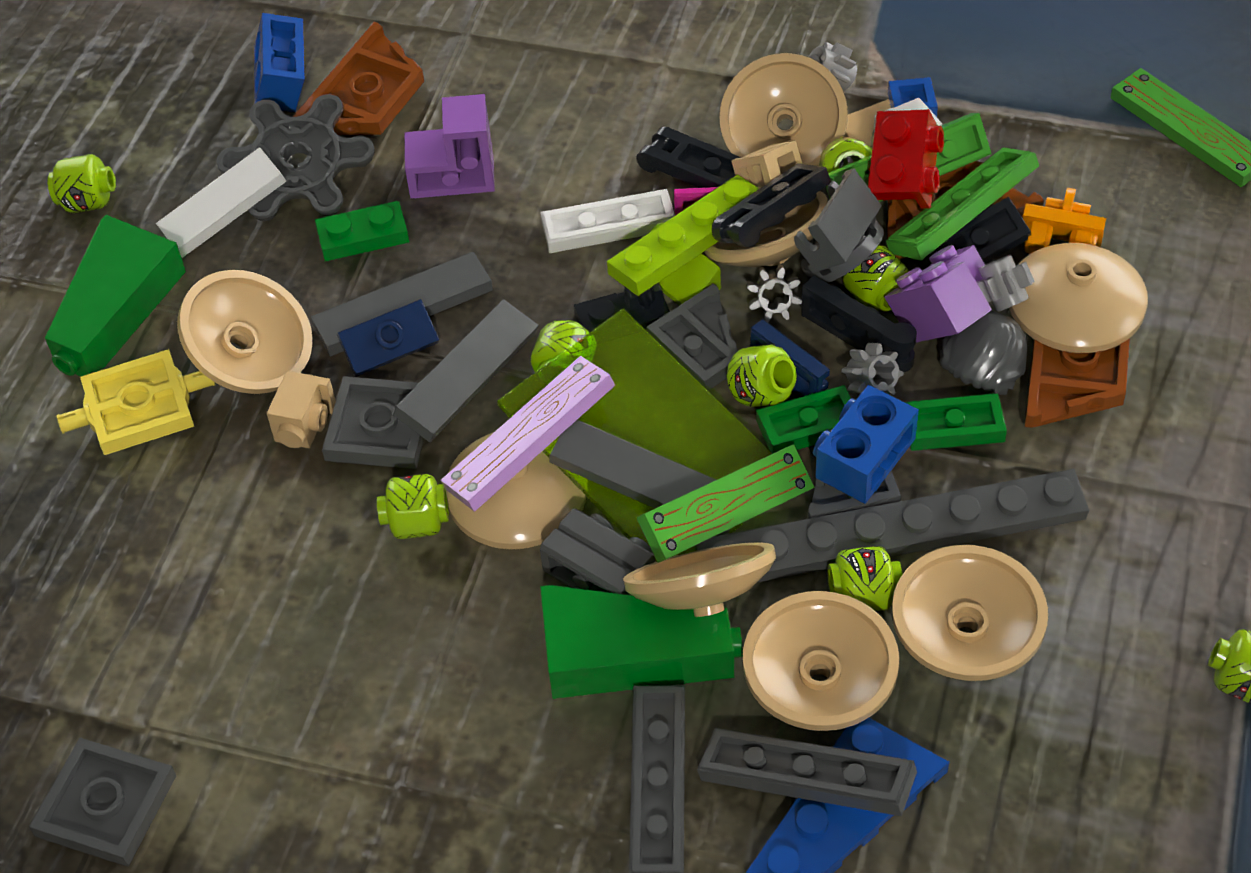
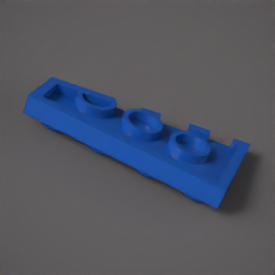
(820, 834)

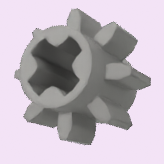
(837, 61)
(1005, 282)
(780, 304)
(872, 368)

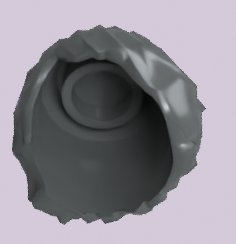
(987, 353)

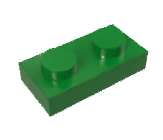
(362, 230)
(801, 419)
(959, 422)

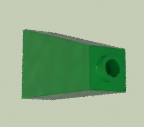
(111, 295)
(620, 642)

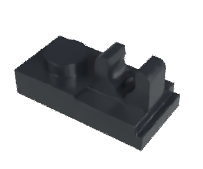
(992, 231)
(643, 308)

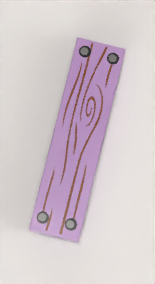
(527, 433)

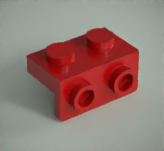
(906, 156)

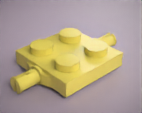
(135, 402)

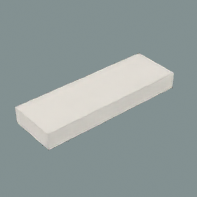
(221, 201)
(605, 220)

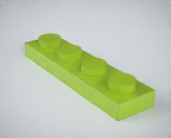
(677, 239)

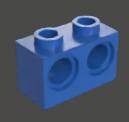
(279, 61)
(865, 443)

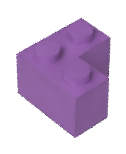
(453, 157)
(942, 296)

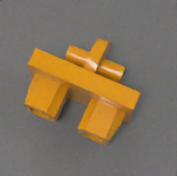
(1062, 221)

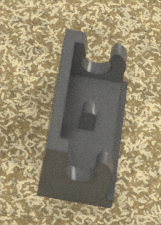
(839, 223)

